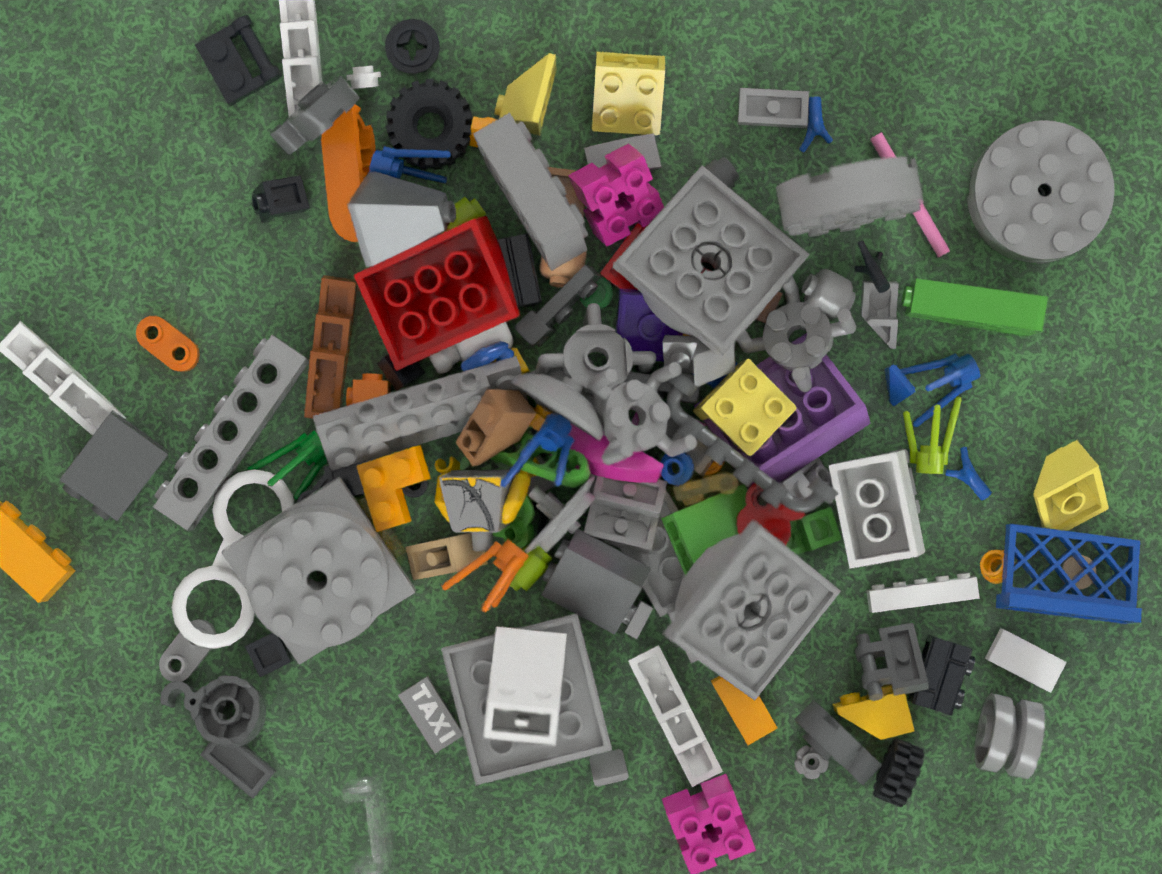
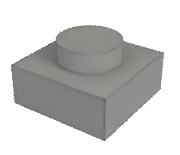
(637, 618)

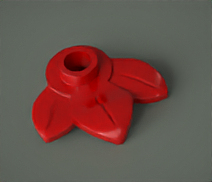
(771, 519)

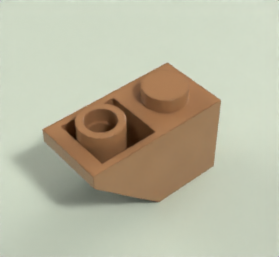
(495, 425)

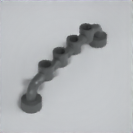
(745, 470)

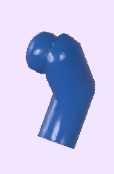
(484, 356)

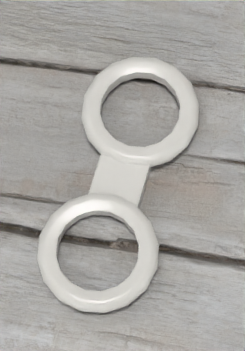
(221, 569)

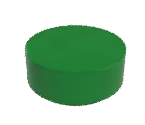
(601, 296)

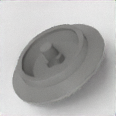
(561, 516)

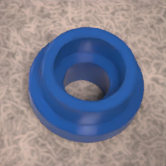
(686, 468)

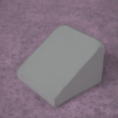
(608, 767)

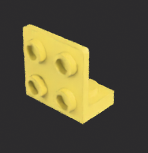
(628, 93)
(746, 407)

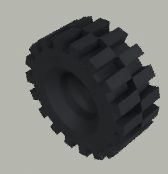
(424, 99)

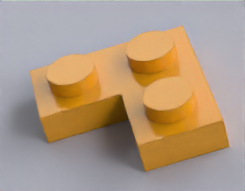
(383, 485)

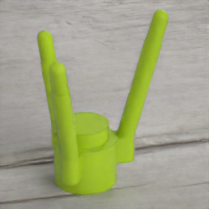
(932, 457)

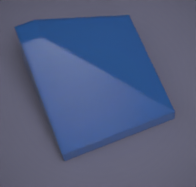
(897, 385)

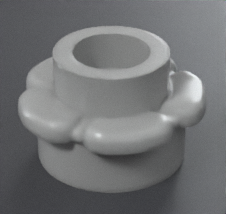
(803, 767)

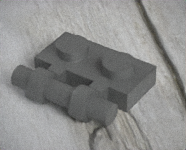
(903, 660)

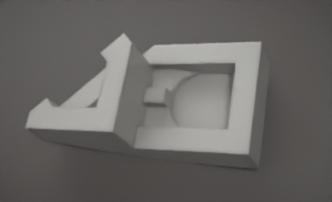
(880, 311)

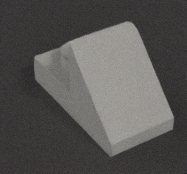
(697, 358)

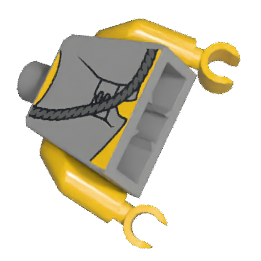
(477, 501)

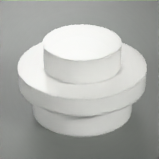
(363, 77)

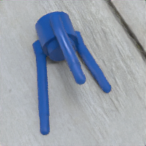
(389, 164)
(959, 373)
(551, 435)

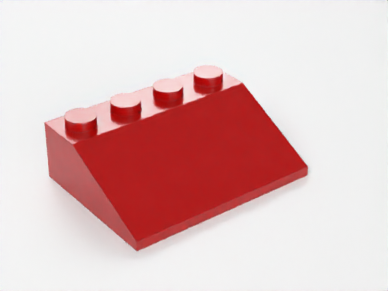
(439, 292)

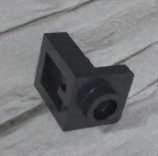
(280, 198)

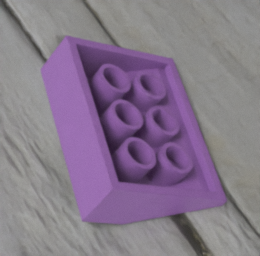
(820, 422)

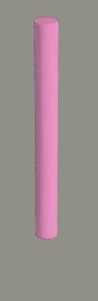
(922, 216)

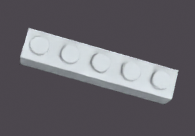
(922, 593)

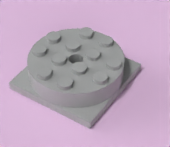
(718, 228)
(325, 535)
(748, 607)
(580, 716)

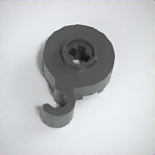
(316, 114)
(208, 706)
(833, 740)

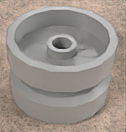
(1009, 736)

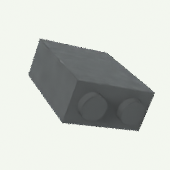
(113, 466)
(594, 580)

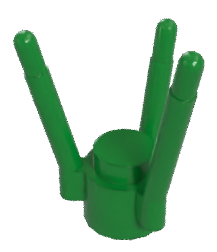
(309, 451)

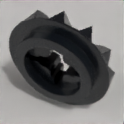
(401, 35)

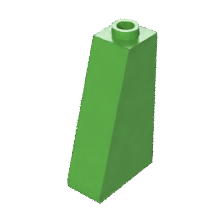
(975, 307)

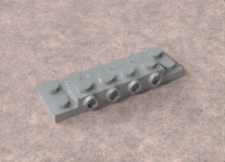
(409, 415)

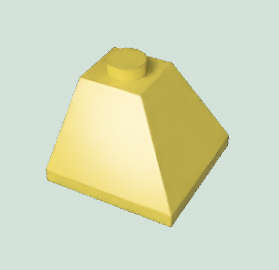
(529, 95)
(1069, 488)

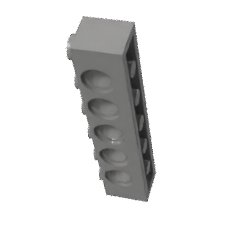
(170, 495)

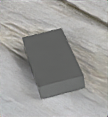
(240, 766)

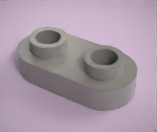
(185, 651)

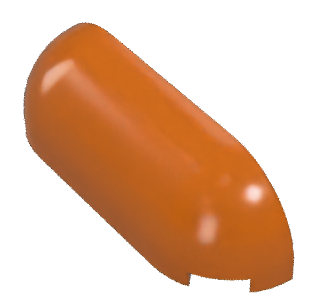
(346, 161)

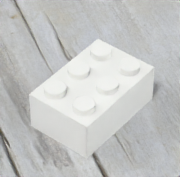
(877, 509)

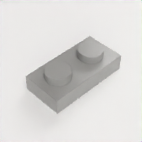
(773, 107)

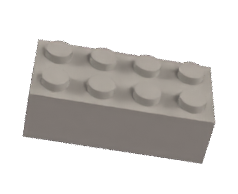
(532, 190)

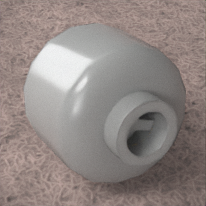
(828, 292)

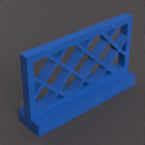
(1075, 604)

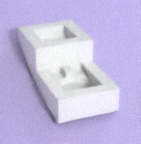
(1025, 660)

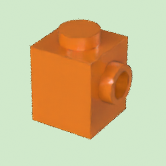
(367, 388)

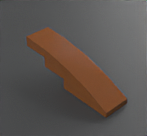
(330, 345)

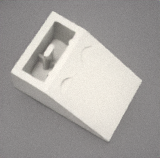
(525, 685)

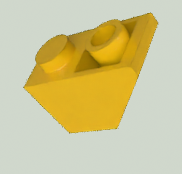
(880, 718)

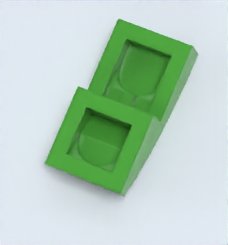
(813, 531)

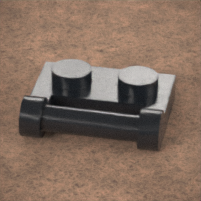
(228, 66)

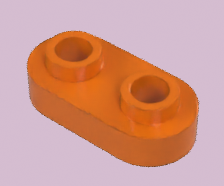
(166, 344)

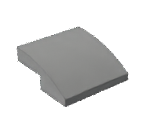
(625, 513)

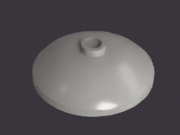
(562, 399)

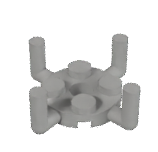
(792, 317)
(596, 338)
(652, 414)

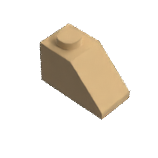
(441, 556)

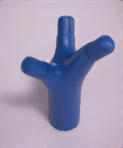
(815, 124)
(969, 476)

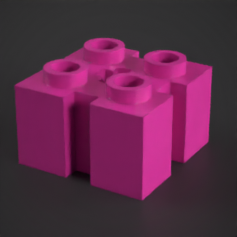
(617, 194)
(712, 806)

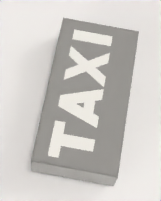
(431, 714)

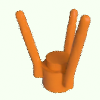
(509, 560)

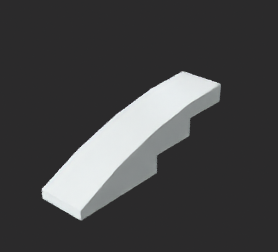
(300, 49)
(56, 378)
(675, 716)

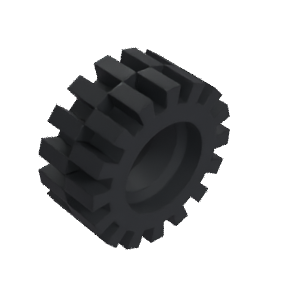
(898, 772)

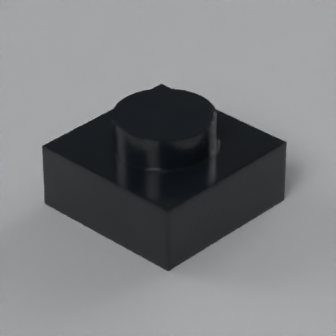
(401, 377)
(268, 654)

